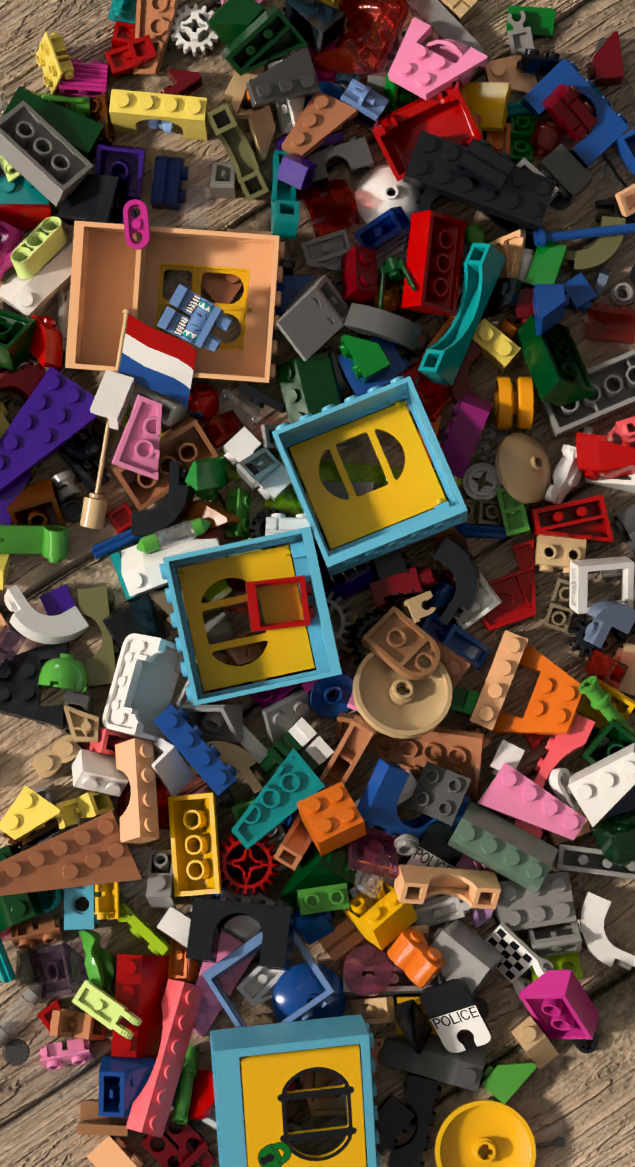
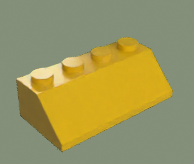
(194, 844)

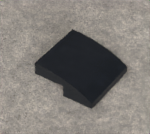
(137, 618)

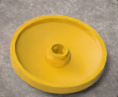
(485, 1136)

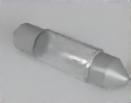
(19, 1012)

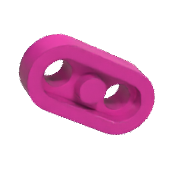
(136, 225)

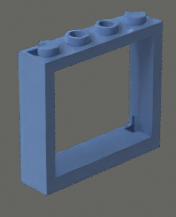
(244, 952)

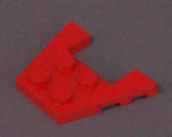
(514, 590)

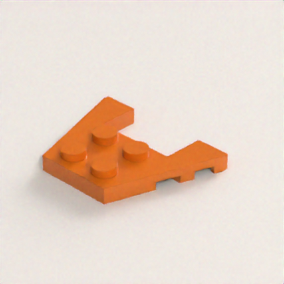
(552, 703)

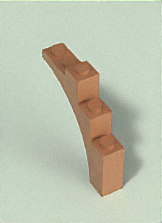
(337, 770)

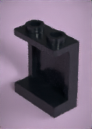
(95, 200)

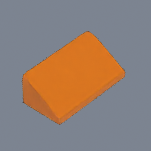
(180, 967)

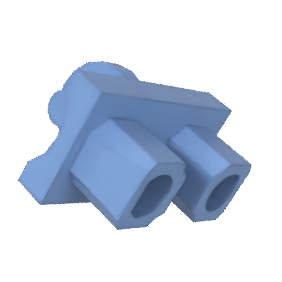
(364, 99)

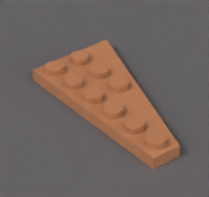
(72, 859)

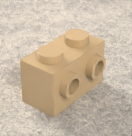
(557, 552)

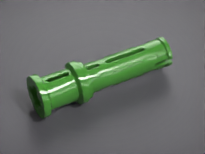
(601, 701)

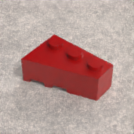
(574, 519)

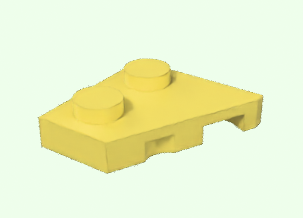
(28, 814)

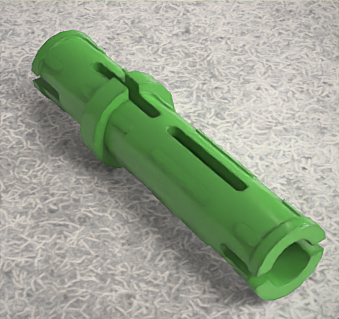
(185, 1086)

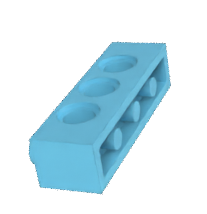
(73, 917)

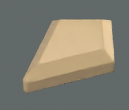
(82, 725)

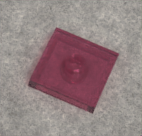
(374, 854)

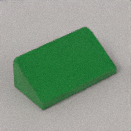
(539, 19)
(396, 95)
(207, 473)

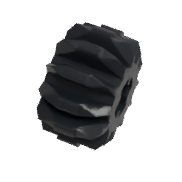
(578, 639)

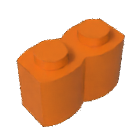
(416, 957)

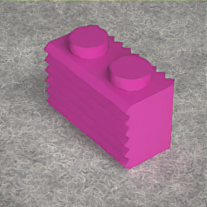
(88, 79)

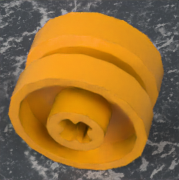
(516, 403)

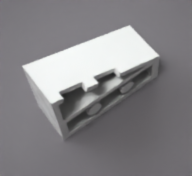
(604, 783)

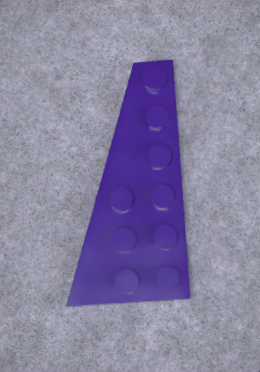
(43, 425)

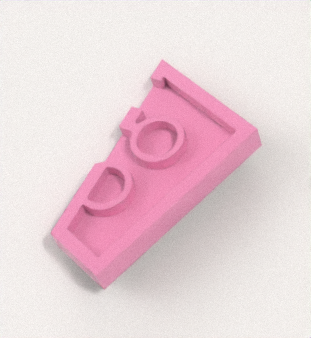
(141, 438)

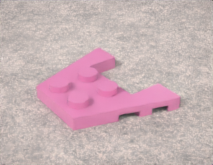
(426, 71)

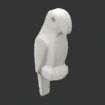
(565, 474)

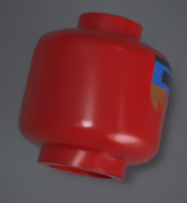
(203, 402)

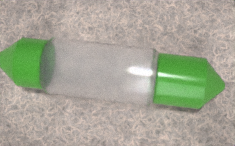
(173, 535)

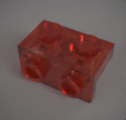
(610, 324)

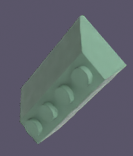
(503, 847)

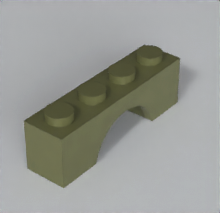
(245, 162)
(96, 605)

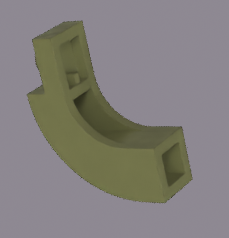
(599, 254)

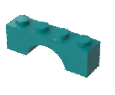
(283, 203)

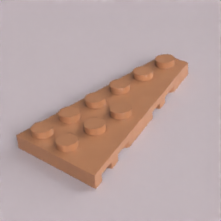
(445, 747)

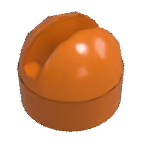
(509, 327)

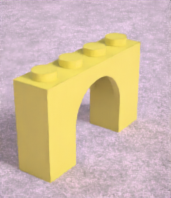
(134, 106)

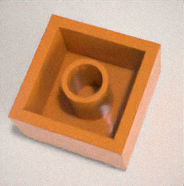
(331, 818)

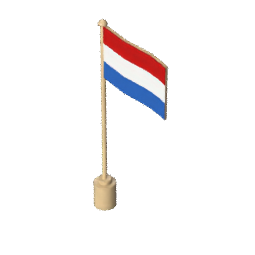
(155, 363)

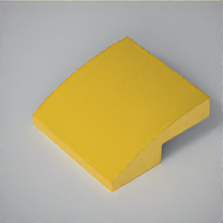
(489, 102)

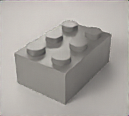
(549, 906)

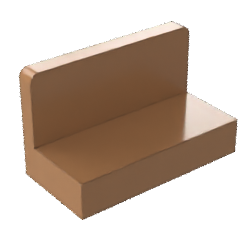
(93, 1124)

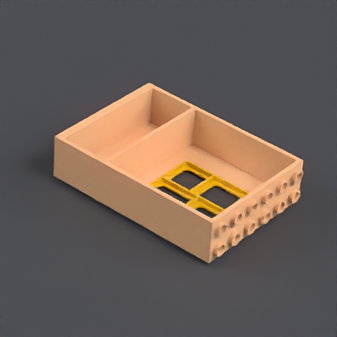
(115, 277)

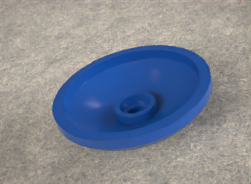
(299, 985)

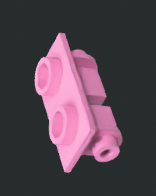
(54, 1056)

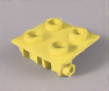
(54, 60)

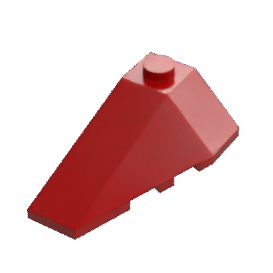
(602, 458)

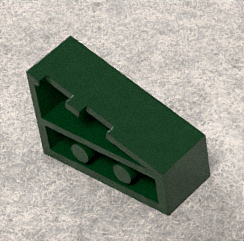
(262, 42)

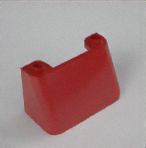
(443, 115)

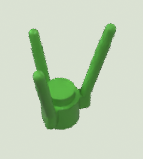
(79, 104)

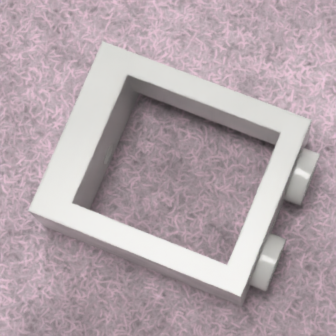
(579, 580)

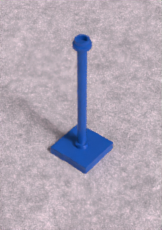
(541, 237)

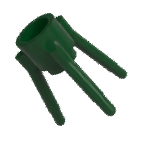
(395, 270)

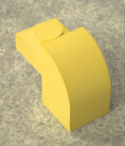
(87, 805)

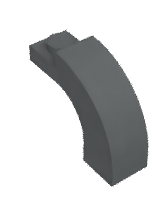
(387, 326)

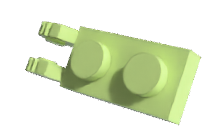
(105, 1008)

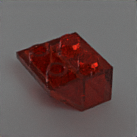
(330, 207)

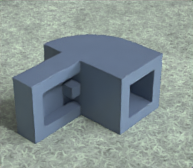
(607, 615)

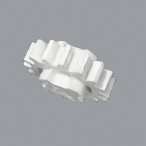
(185, 29)

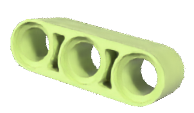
(38, 247)

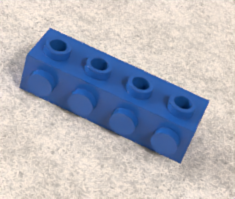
(190, 744)

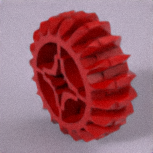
(258, 863)

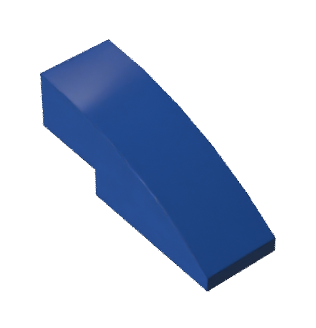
(456, 639)

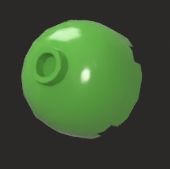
(64, 674)

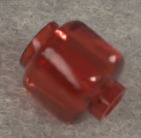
(545, 138)

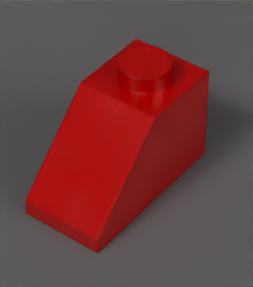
(47, 342)

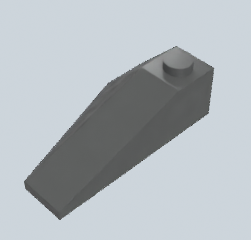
(436, 1062)

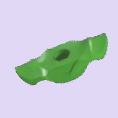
(98, 961)

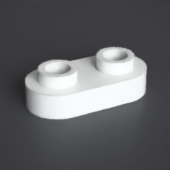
(558, 782)

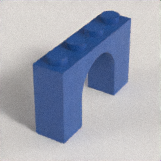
(608, 125)
(380, 801)

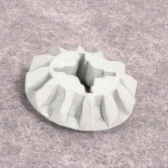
(475, 472)

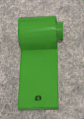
(35, 539)

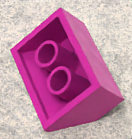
(560, 1006)

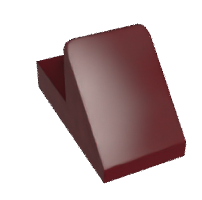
(184, 82)

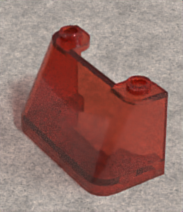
(366, 37)

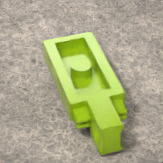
(142, 928)

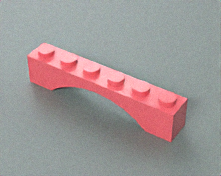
(559, 749)
(152, 1106)

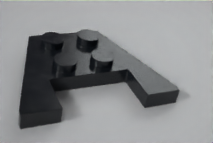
(20, 689)

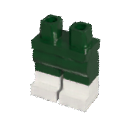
(297, 738)

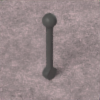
(559, 1141)

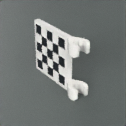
(517, 957)

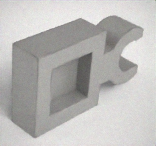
(520, 36)

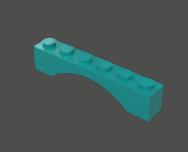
(480, 276)

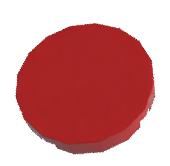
(202, 1096)

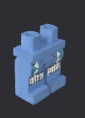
(202, 320)

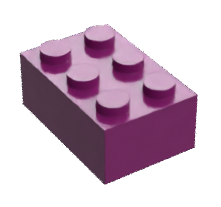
(464, 432)

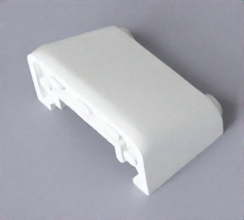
(142, 686)

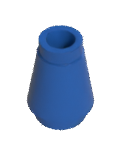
(441, 597)

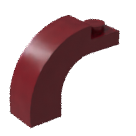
(461, 383)

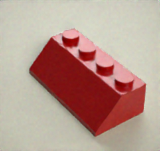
(434, 263)
(140, 988)

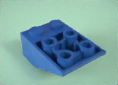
(121, 1083)

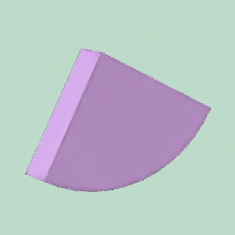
(481, 916)

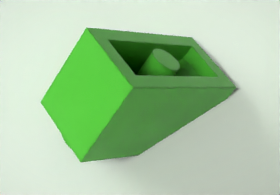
(506, 1078)

